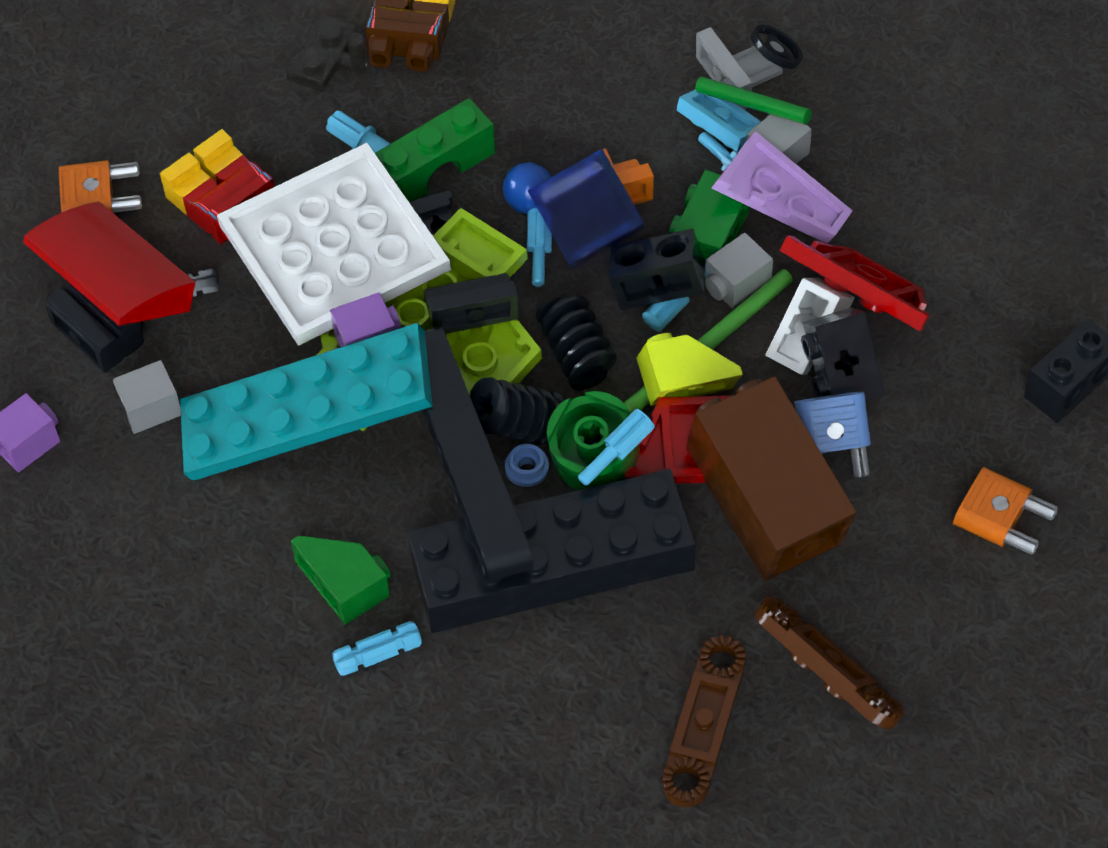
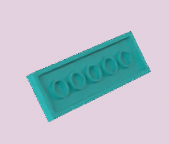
(305, 402)

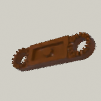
(839, 672)
(704, 721)

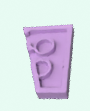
(781, 189)

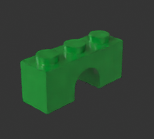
(456, 136)

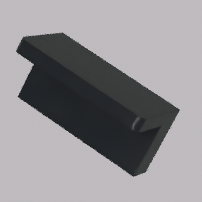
(472, 303)

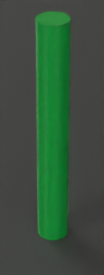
(753, 100)

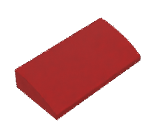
(111, 265)

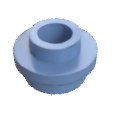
(523, 455)

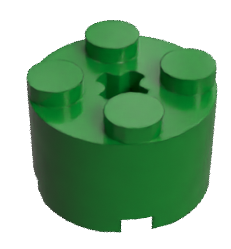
(582, 423)

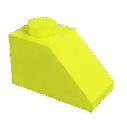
(683, 368)

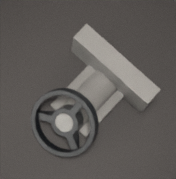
(751, 65)

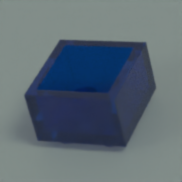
(586, 208)

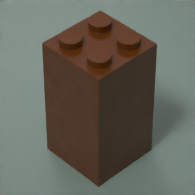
(769, 477)

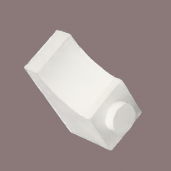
(810, 301)

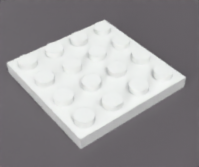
(332, 241)

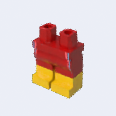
(213, 182)

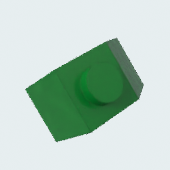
(343, 574)

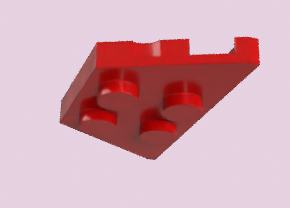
(855, 272)
(667, 442)

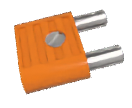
(93, 183)
(995, 507)

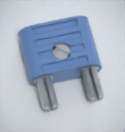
(838, 424)

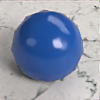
(518, 181)

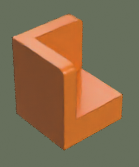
(636, 179)

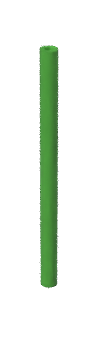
(728, 324)

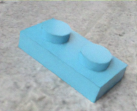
(718, 117)

